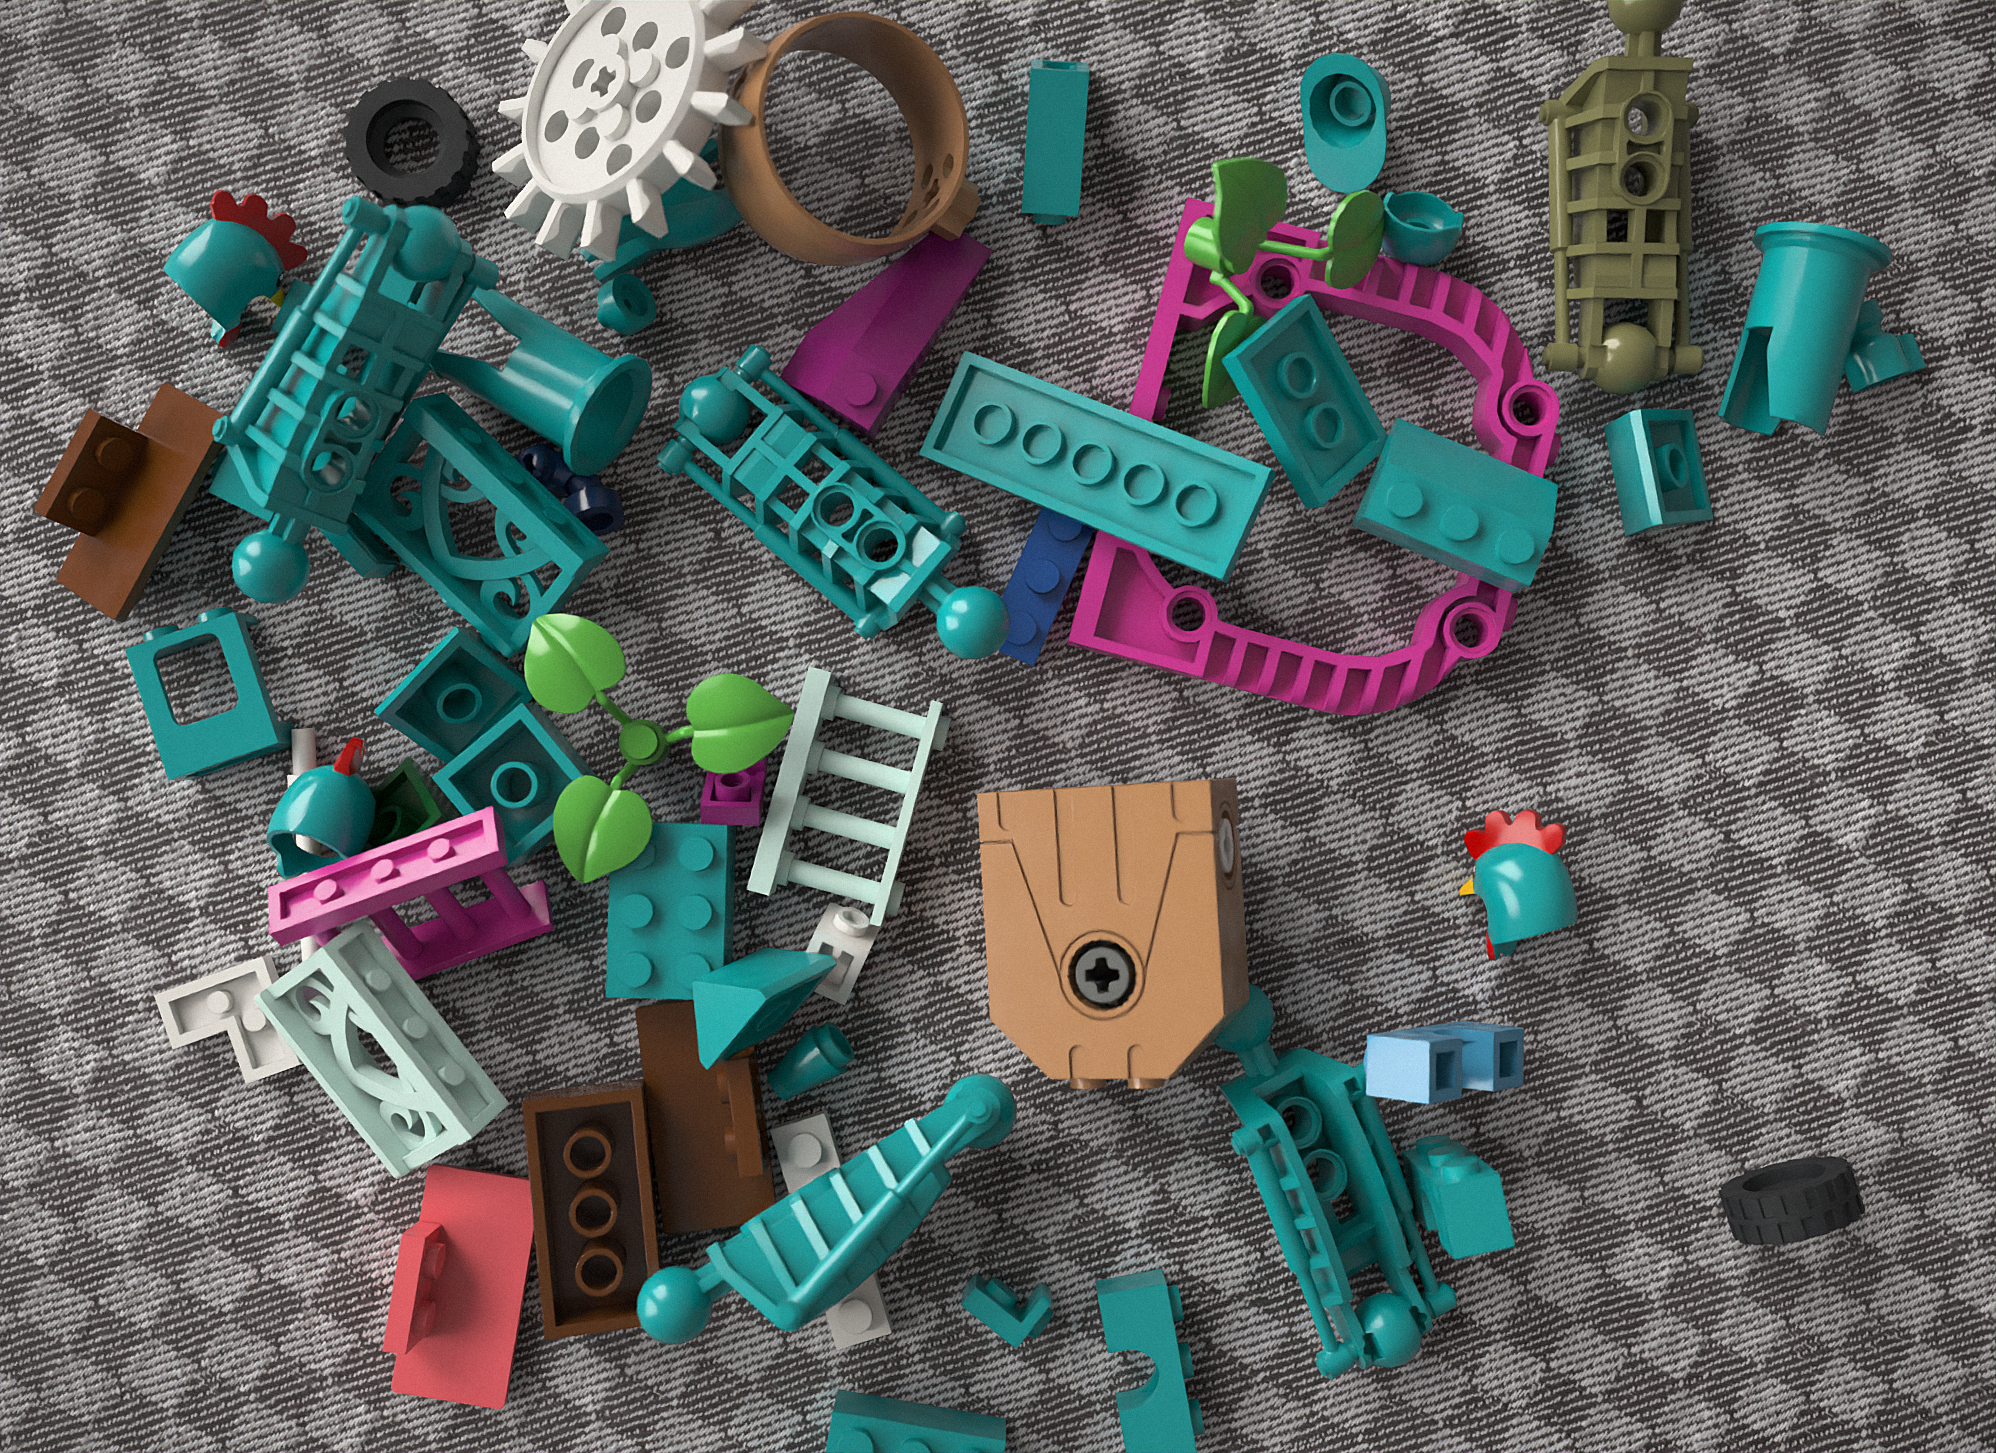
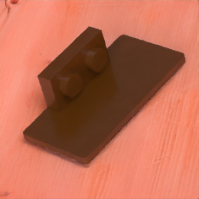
(128, 495)
(703, 1125)

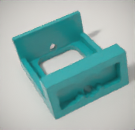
(222, 739)

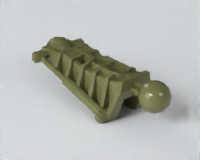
(1659, 219)

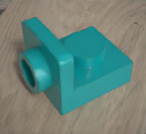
(997, 1308)

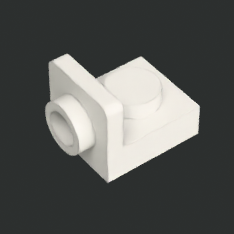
(848, 938)

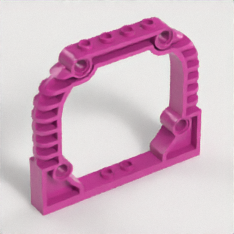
(1130, 604)

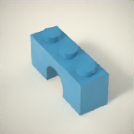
(1441, 1059)

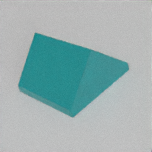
(1658, 470)
(454, 695)
(753, 999)

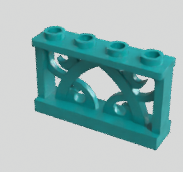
(425, 535)

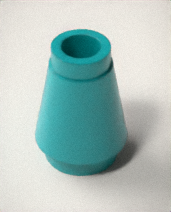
(812, 1061)

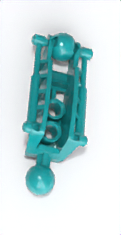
(300, 387)
(717, 411)
(1351, 1155)
(837, 1227)

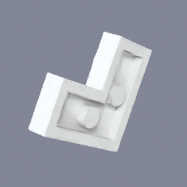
(228, 1003)

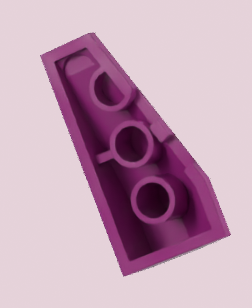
(879, 338)

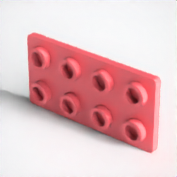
(461, 1287)

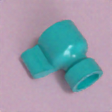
(1879, 355)

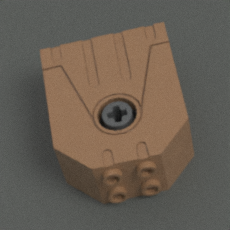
(1114, 925)

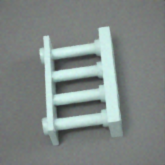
(809, 756)

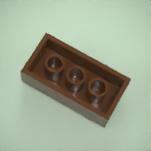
(592, 1204)

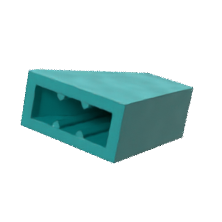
(1055, 140)

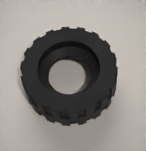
(401, 101)
(1792, 1201)

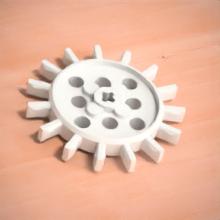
(621, 115)

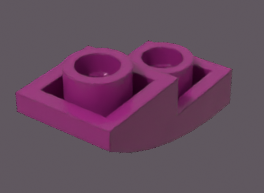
(734, 796)

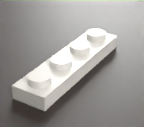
(805, 1152)

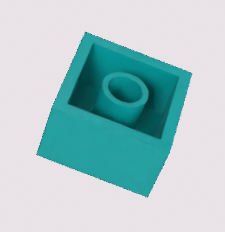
(518, 771)

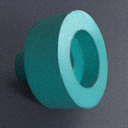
(625, 304)

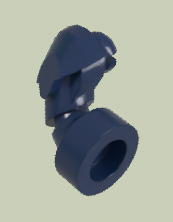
(588, 499)

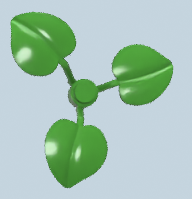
(1247, 205)
(609, 827)

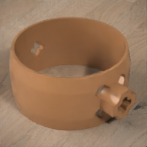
(932, 110)

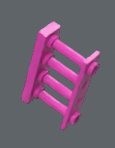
(414, 868)

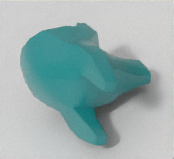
(691, 217)

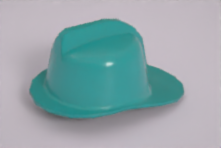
(1344, 121)

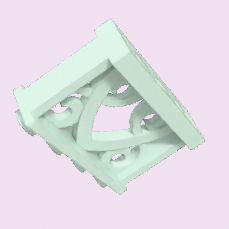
(435, 1070)

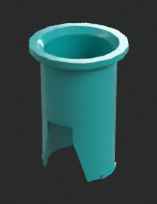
(1799, 325)
(556, 385)

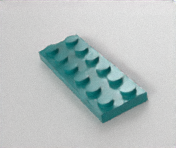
(1098, 465)

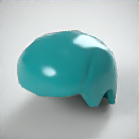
(1420, 227)

